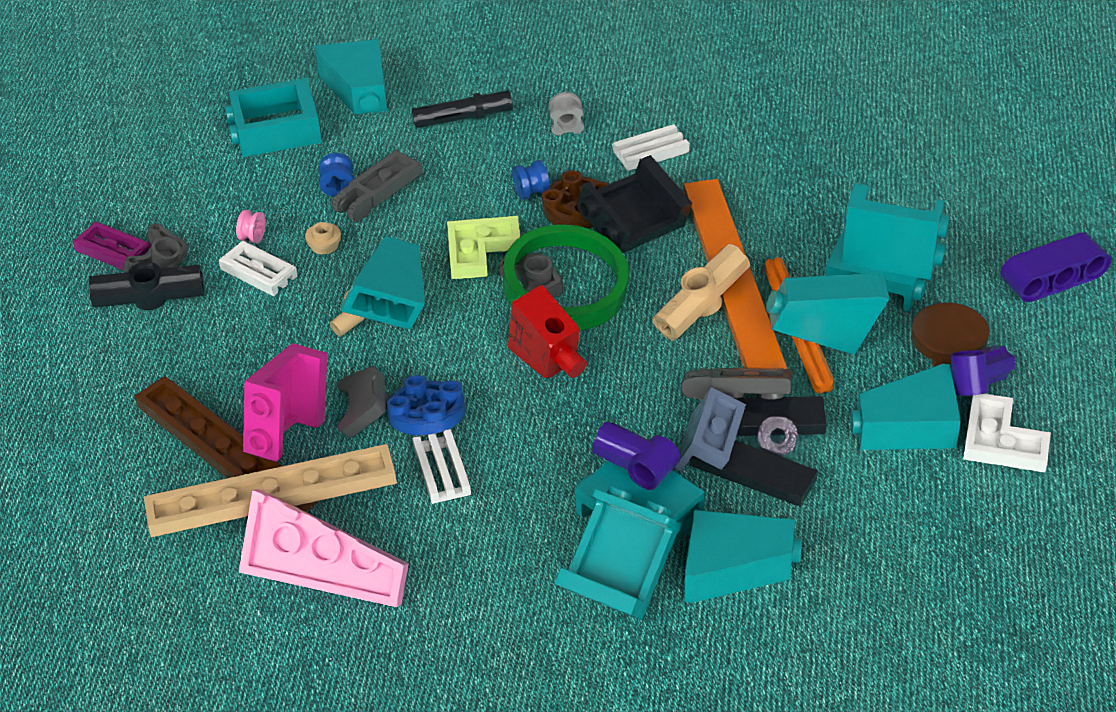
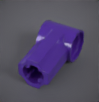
(979, 368)
(644, 459)

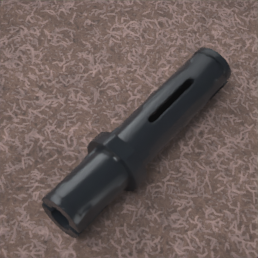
(462, 109)

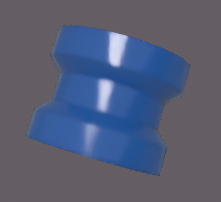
(335, 165)
(530, 179)

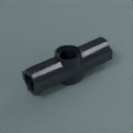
(146, 286)

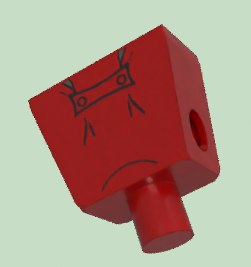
(545, 335)

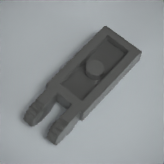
(376, 185)
(737, 381)

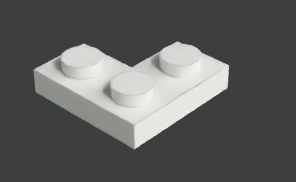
(996, 442)

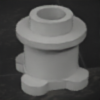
(566, 113)

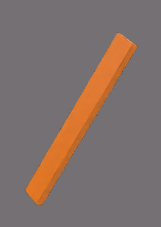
(742, 300)

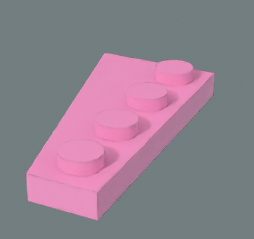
(311, 553)

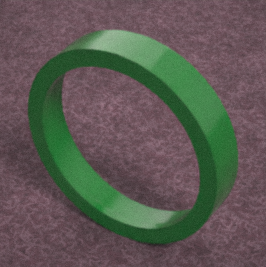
(579, 237)

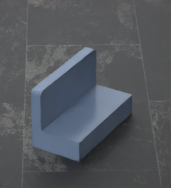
(712, 430)

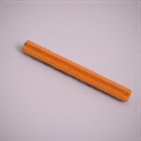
(809, 352)

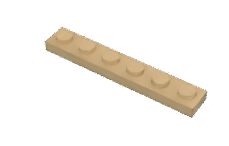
(292, 483)

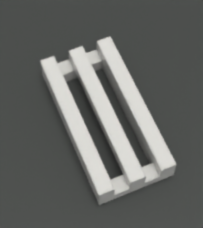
(659, 143)
(253, 271)
(435, 444)

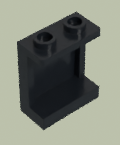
(635, 206)

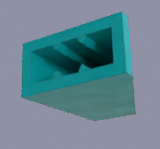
(354, 74)
(389, 285)
(829, 309)
(909, 413)
(738, 553)

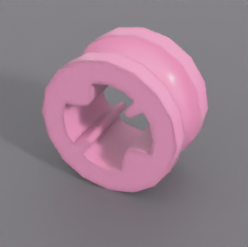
(251, 226)

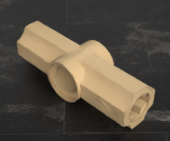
(701, 292)

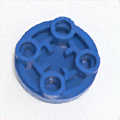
(426, 406)

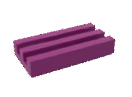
(108, 249)

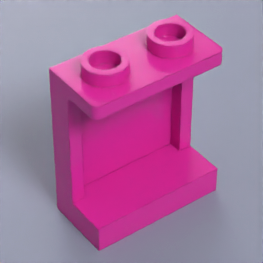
(279, 395)

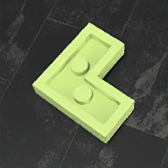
(474, 238)

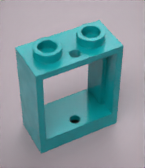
(274, 133)

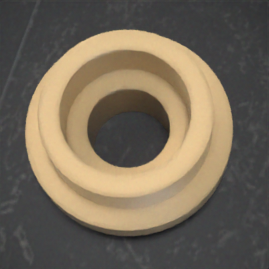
(323, 237)

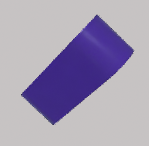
(1055, 267)

